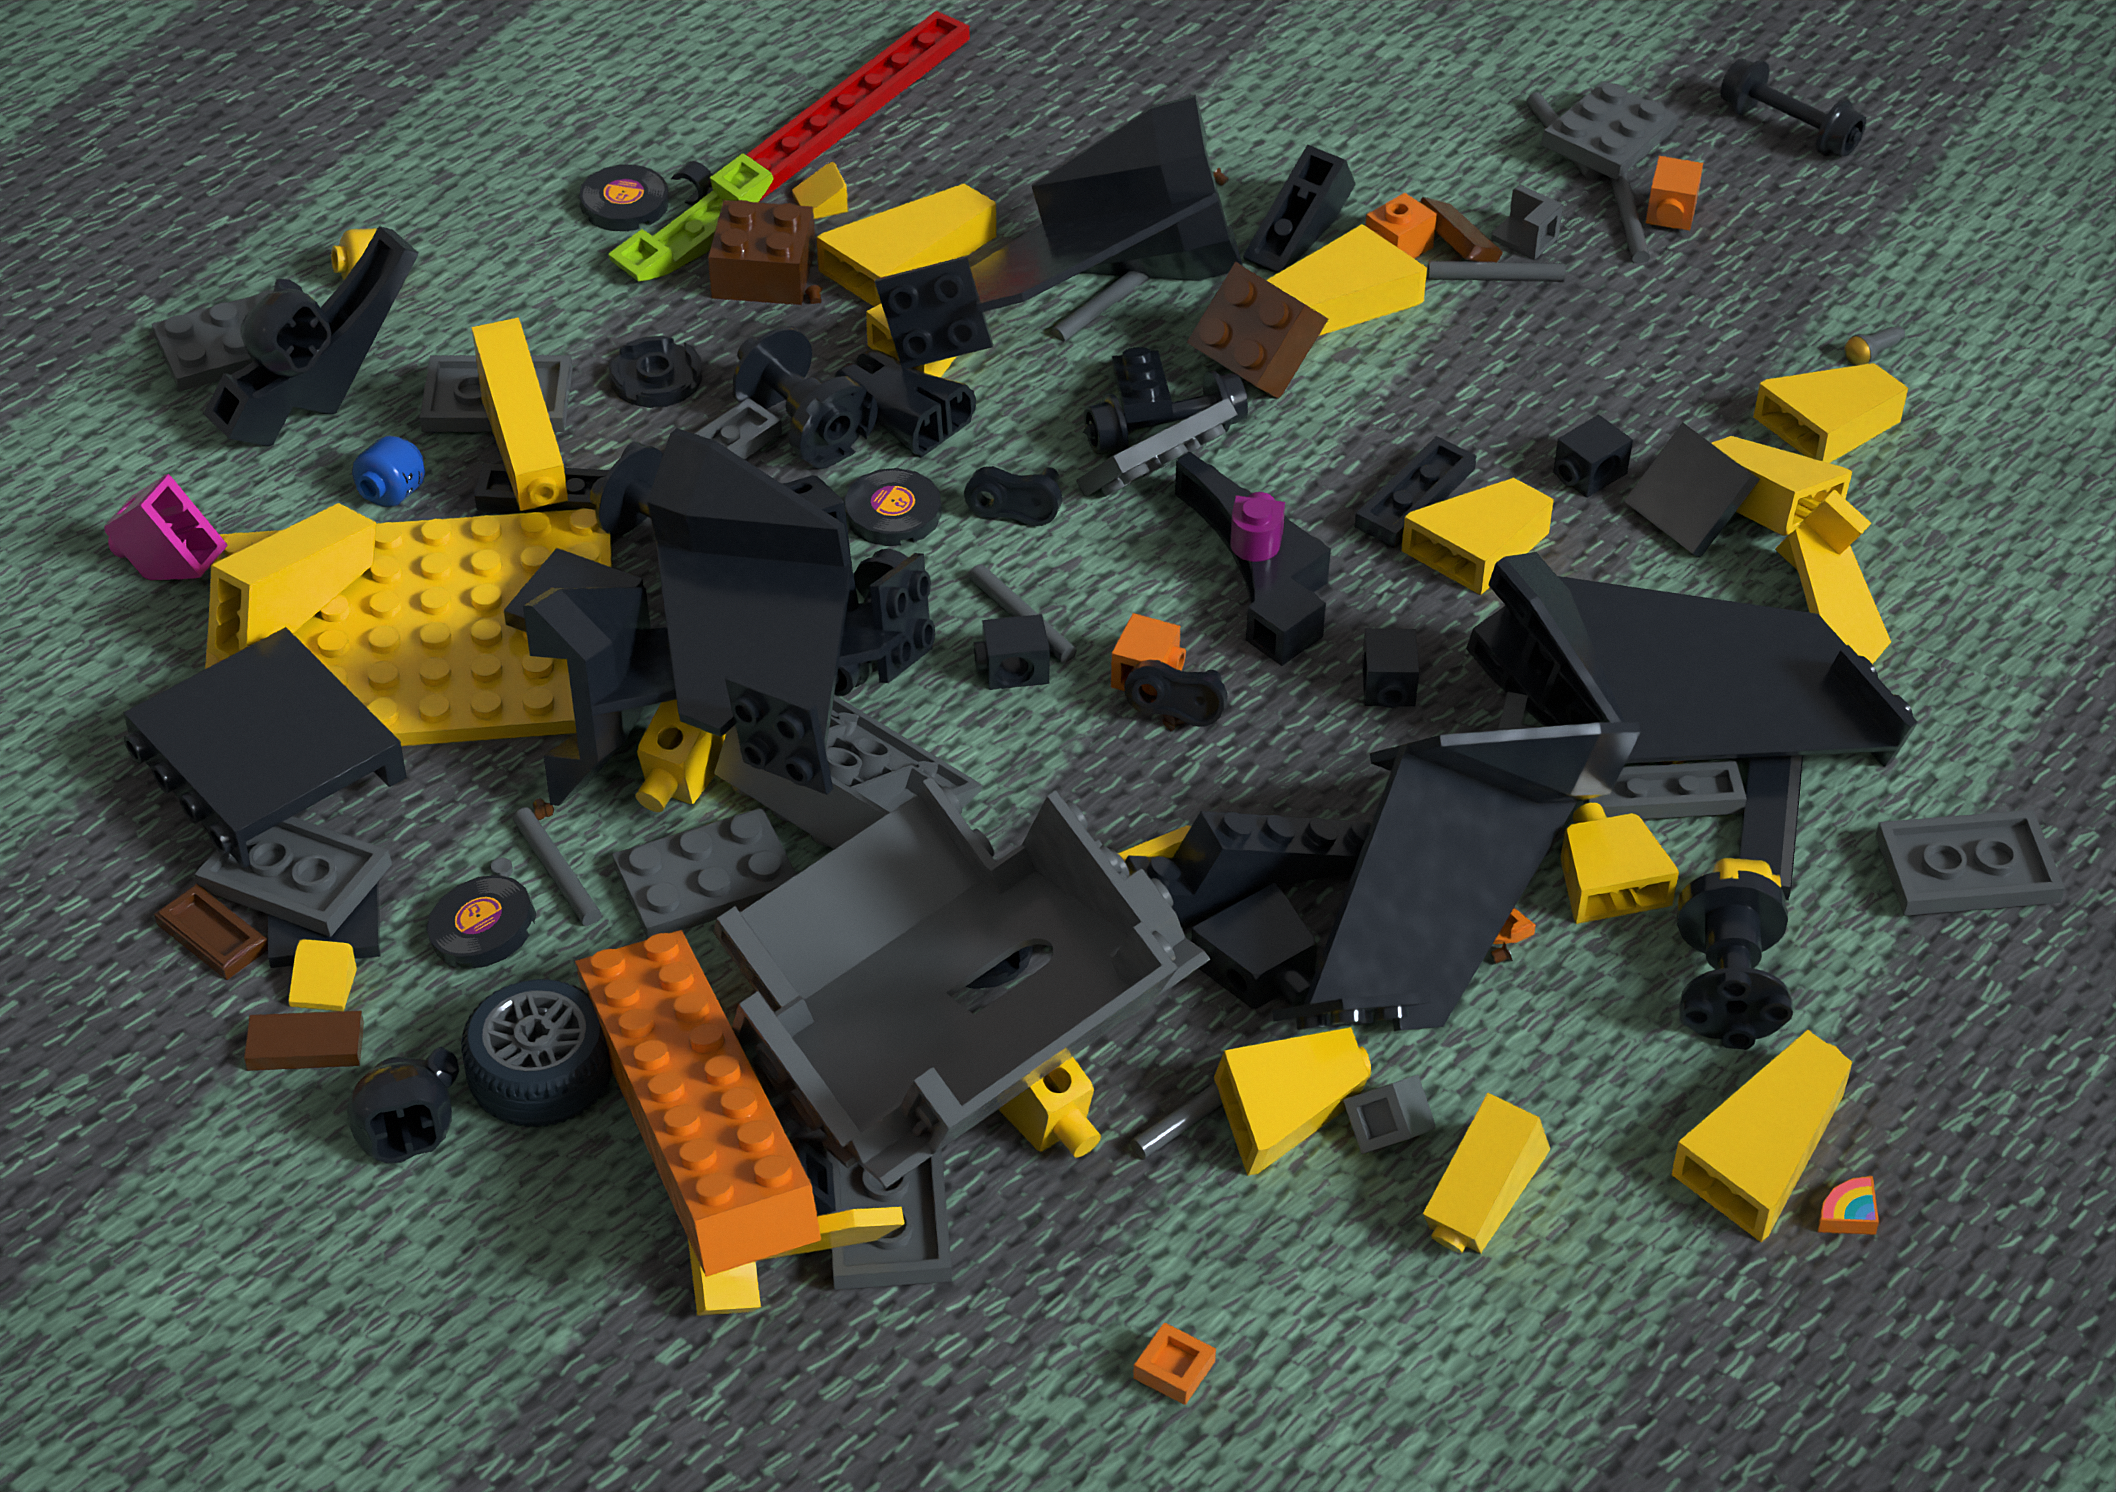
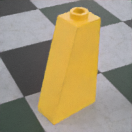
(906, 238)
(1355, 279)
(518, 414)
(286, 578)
(1763, 1135)

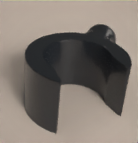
(699, 176)

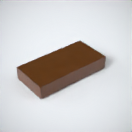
(1462, 233)
(211, 931)
(304, 1040)

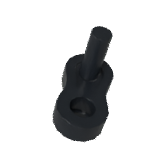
(1026, 498)
(1189, 696)

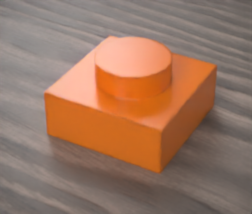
(1174, 1363)

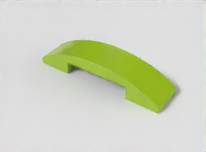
(693, 231)

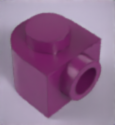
(1257, 526)

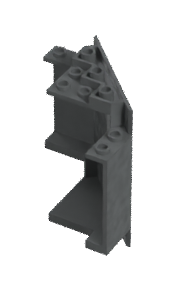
(887, 927)

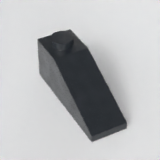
(1301, 210)

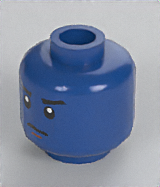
(390, 469)

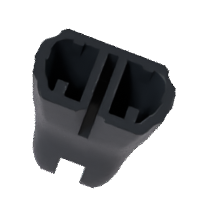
(911, 403)

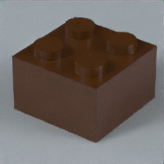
(762, 252)
(1257, 330)

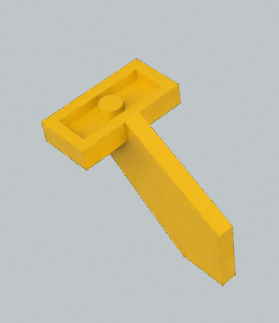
(1832, 575)
(738, 1288)

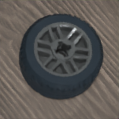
(535, 1053)

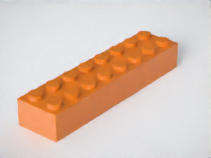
(699, 1104)

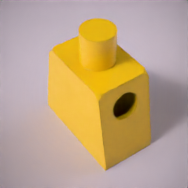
(675, 759)
(1614, 866)
(1056, 1110)

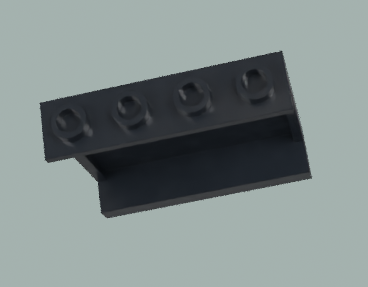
(259, 740)

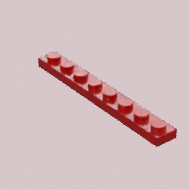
(859, 97)

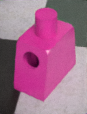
(164, 533)

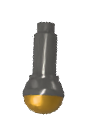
(1863, 348)

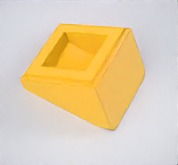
(823, 191)
(322, 975)

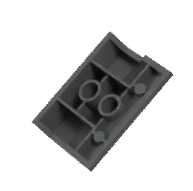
(869, 771)

